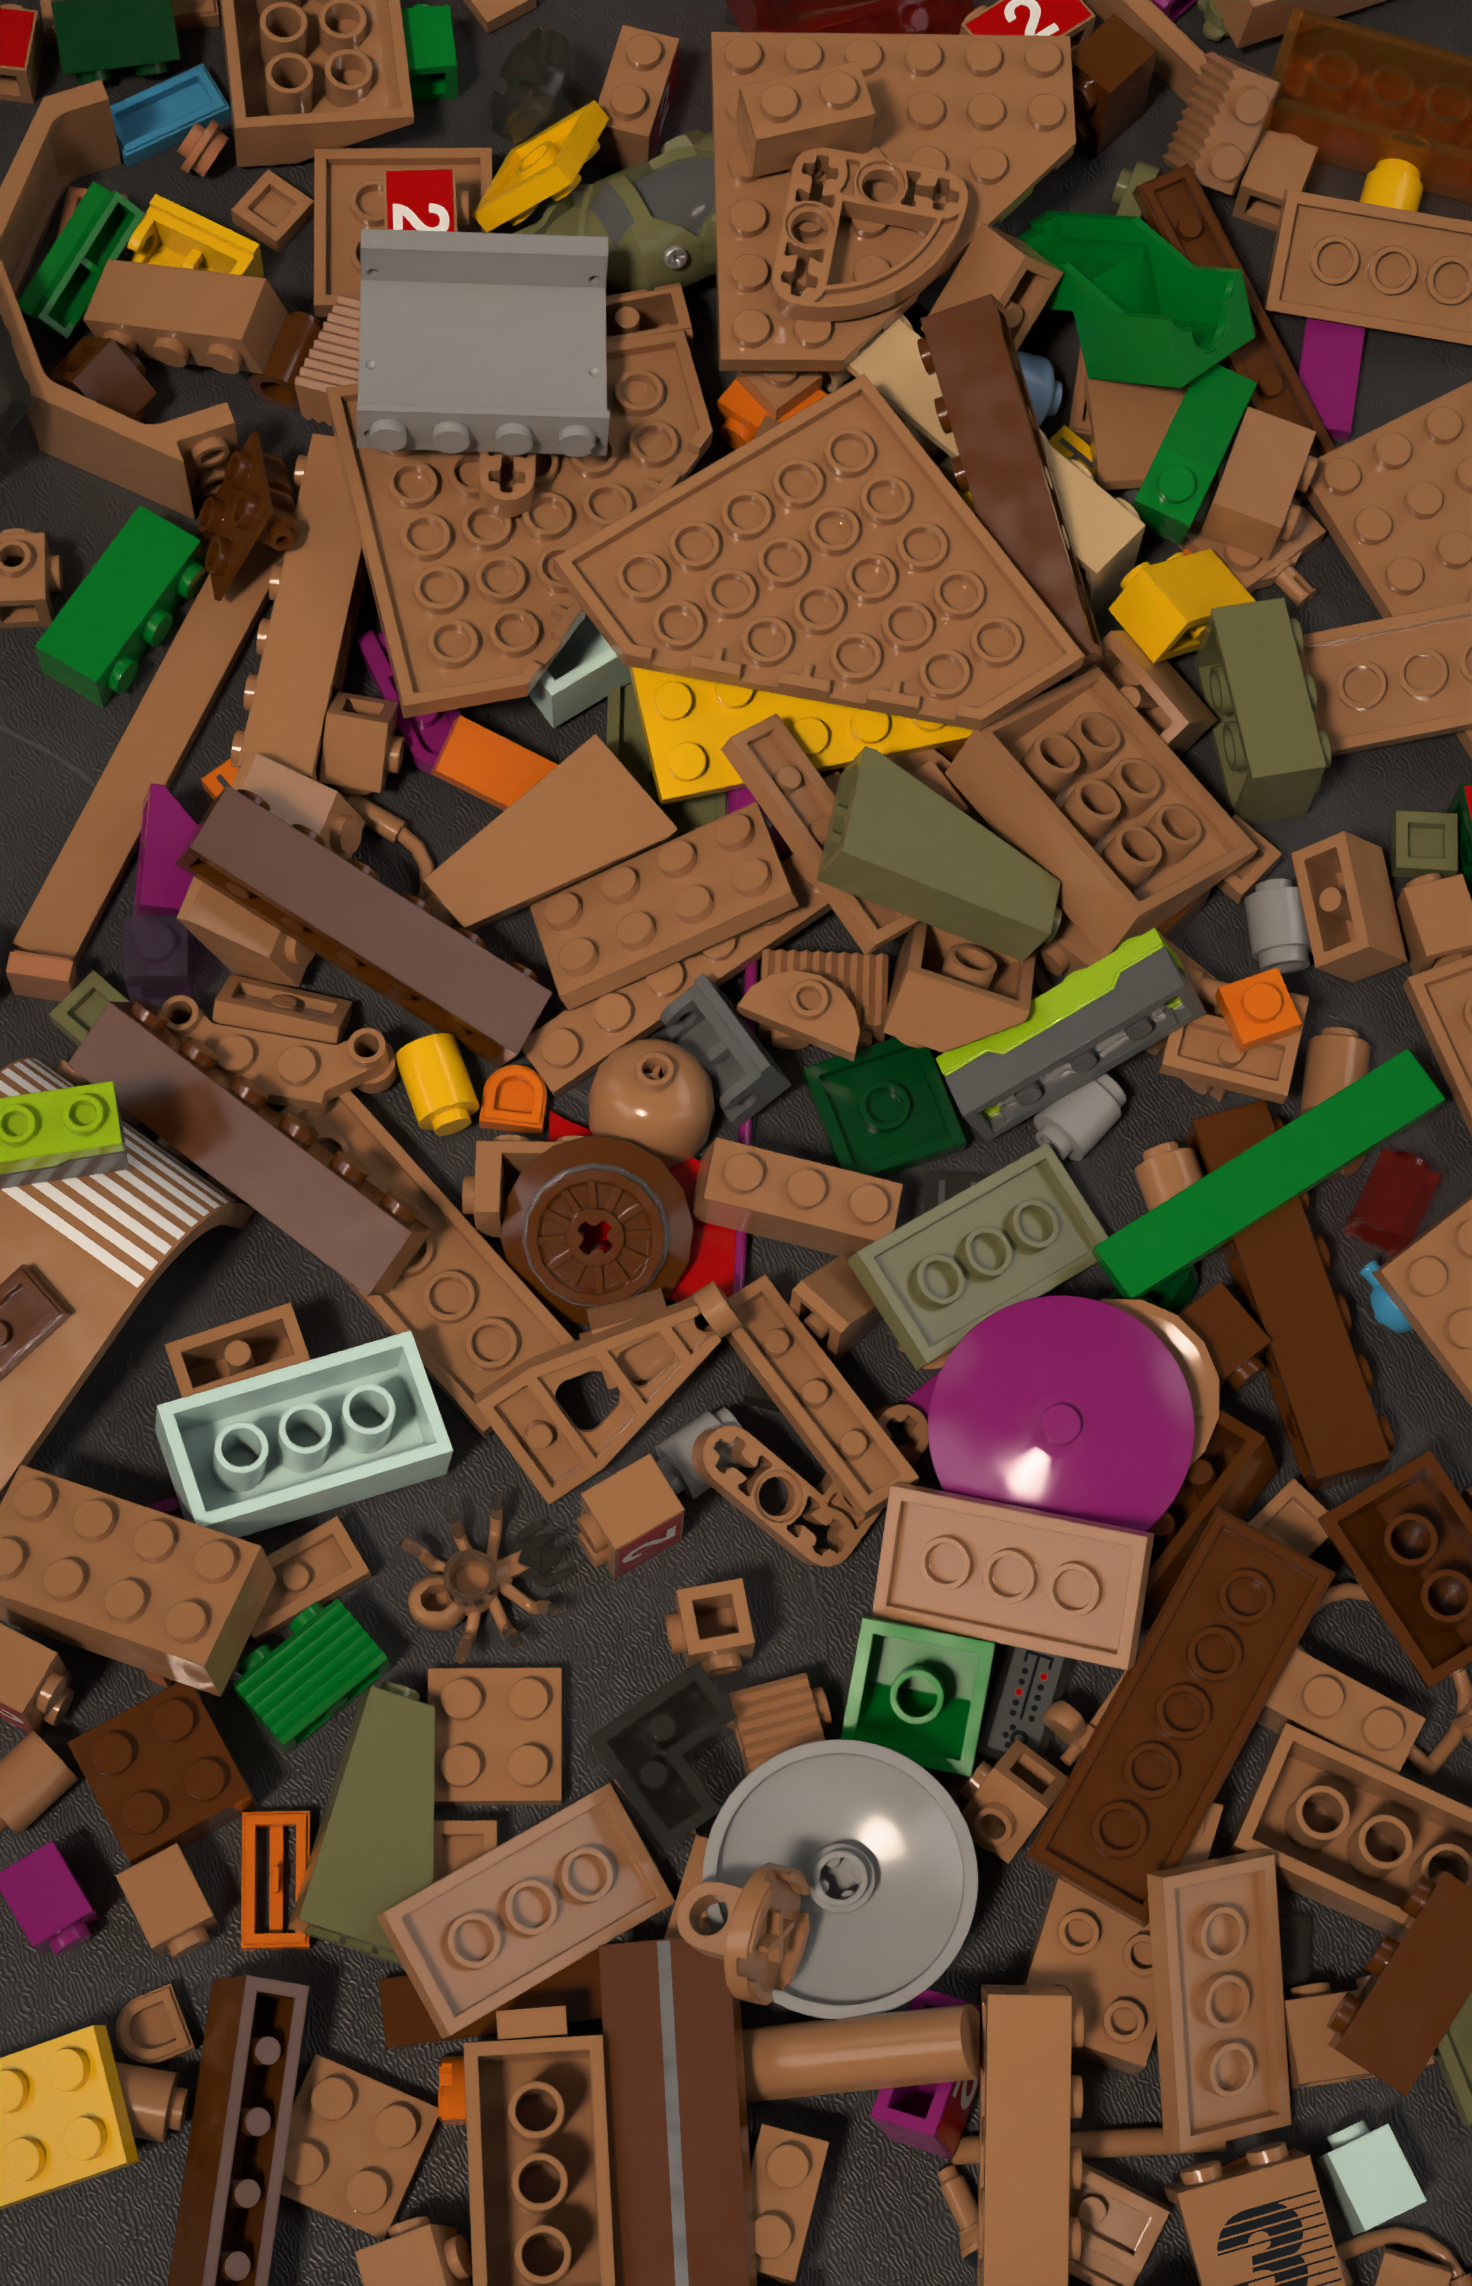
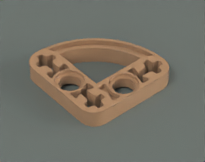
(845, 197)

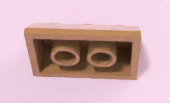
(233, 933)

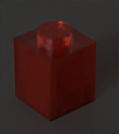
(1392, 1201)

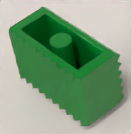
(310, 1673)

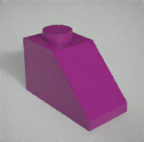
(163, 836)

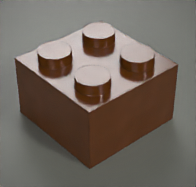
(162, 1773)

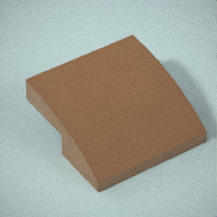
(1128, 428)

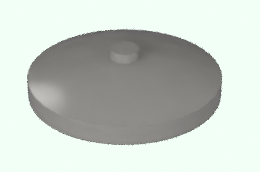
(882, 1866)

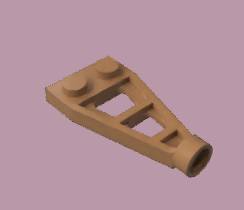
(541, 1433)

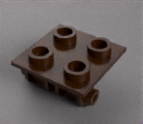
(247, 509)

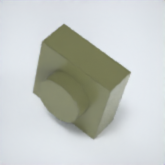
(1424, 844)
(83, 1006)

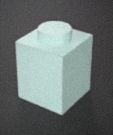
(1369, 2176)

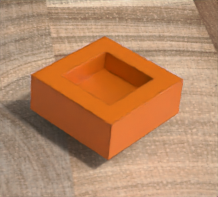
(1258, 1009)

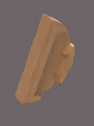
(806, 1009)

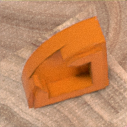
(452, 2091)

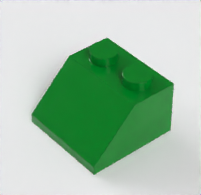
(919, 1693)

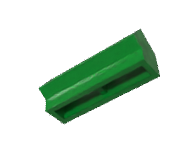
(77, 259)

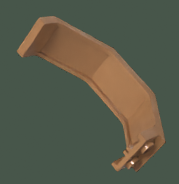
(159, 461)

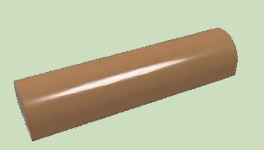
(861, 2053)

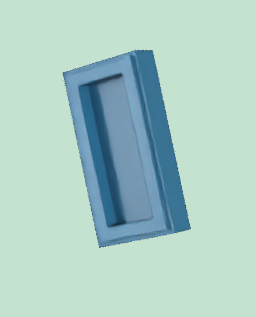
(166, 114)

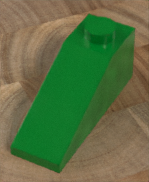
(1192, 451)

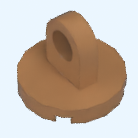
(762, 1931)

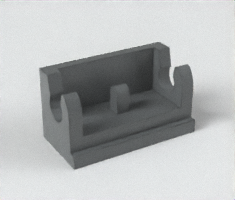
(737, 1062)

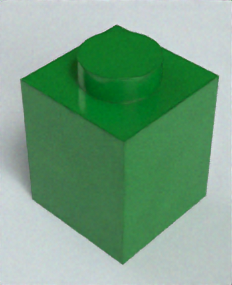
(430, 52)

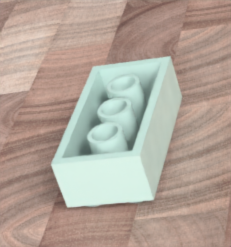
(304, 1438)

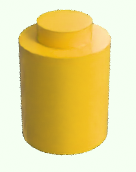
(437, 1083)

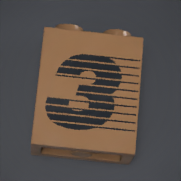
(1257, 2221)

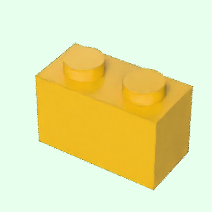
(1171, 601)

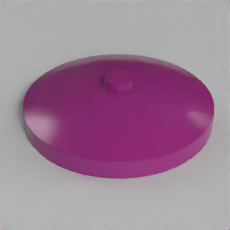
(1064, 1413)

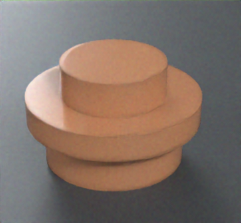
(201, 147)

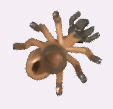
(475, 1578)

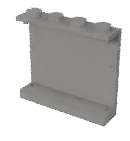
(482, 343)

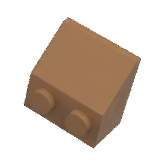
(954, 990)

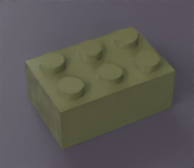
(1264, 711)

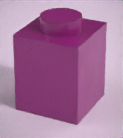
(48, 1901)

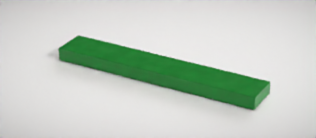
(1267, 1176)

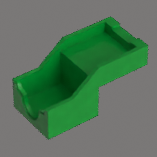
(1138, 300)

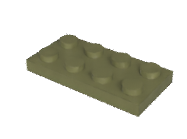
(978, 1254)

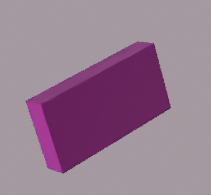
(1331, 372)

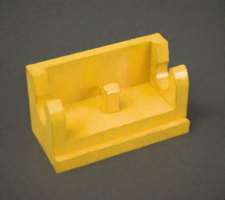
(187, 240)

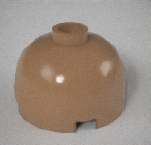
(653, 1098)

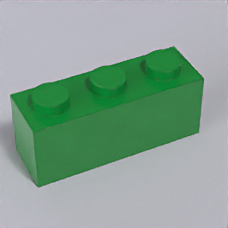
(122, 607)

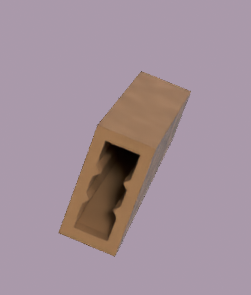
(554, 836)

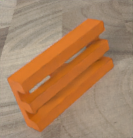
(276, 1938)

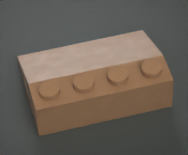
(313, 75)
(1100, 808)

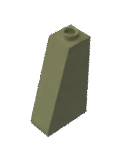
(933, 862)
(375, 1825)

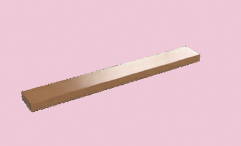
(148, 753)

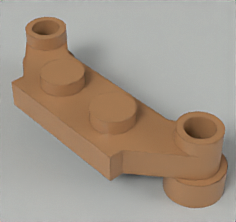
(289, 1068)

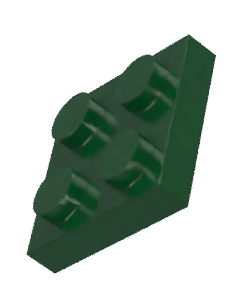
(884, 1109)

